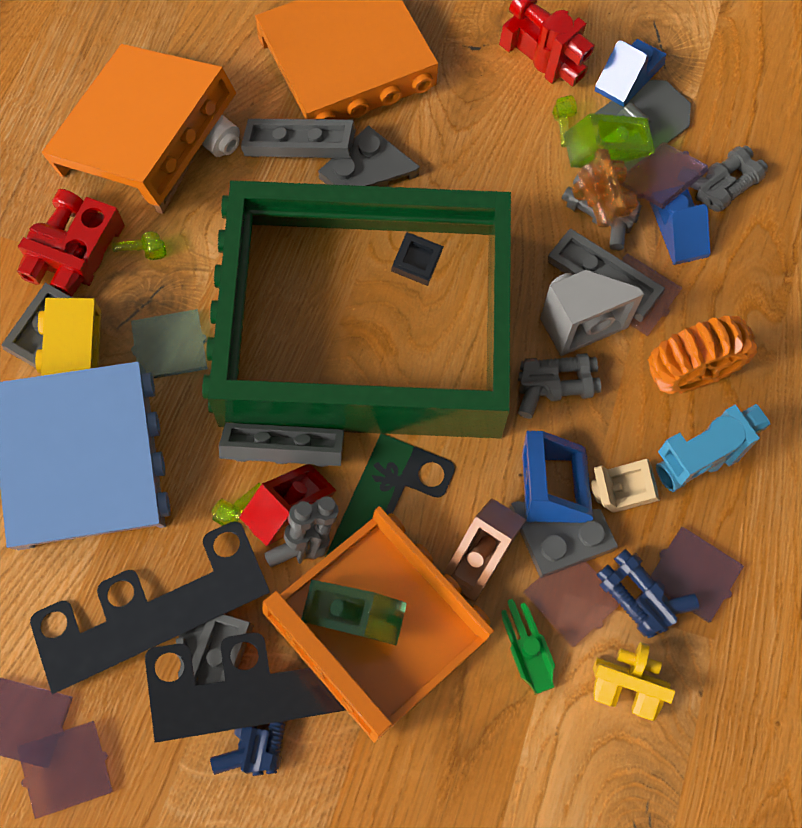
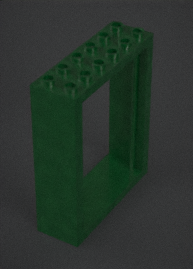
(358, 406)

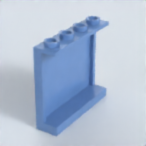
(79, 455)

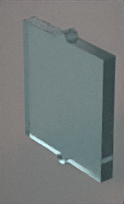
(170, 343)

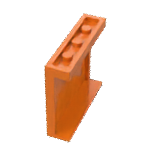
(347, 54)
(142, 120)
(371, 677)

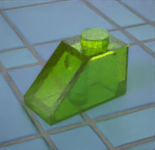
(622, 135)

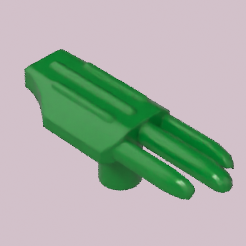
(529, 652)

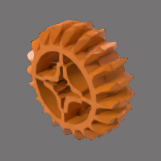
(702, 354)

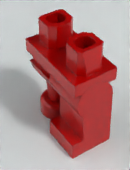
(548, 40)
(71, 253)

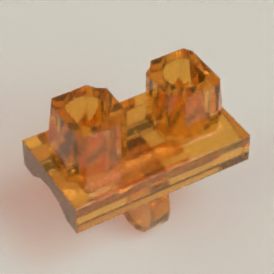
(601, 188)

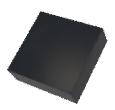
(417, 258)

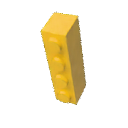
(69, 335)

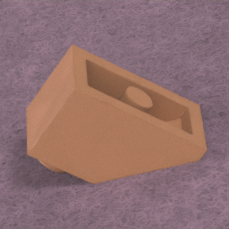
(484, 547)

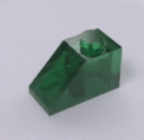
(354, 611)

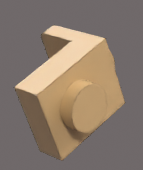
(625, 486)

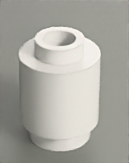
(222, 138)

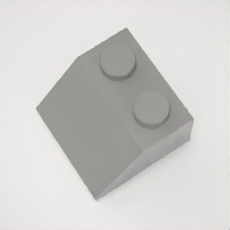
(587, 309)

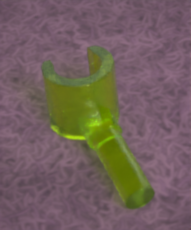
(564, 108)
(150, 242)
(225, 512)

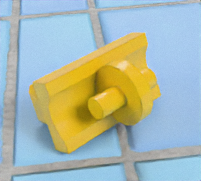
(650, 690)

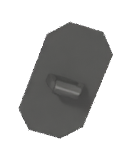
(663, 107)

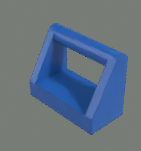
(538, 503)

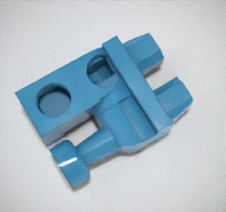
(722, 442)

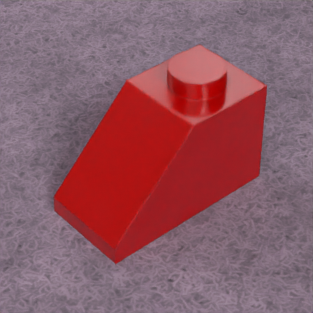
(270, 506)

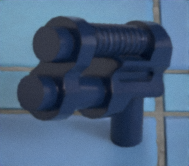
(651, 608)
(256, 751)

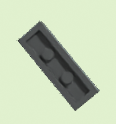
(298, 138)
(577, 253)
(281, 444)

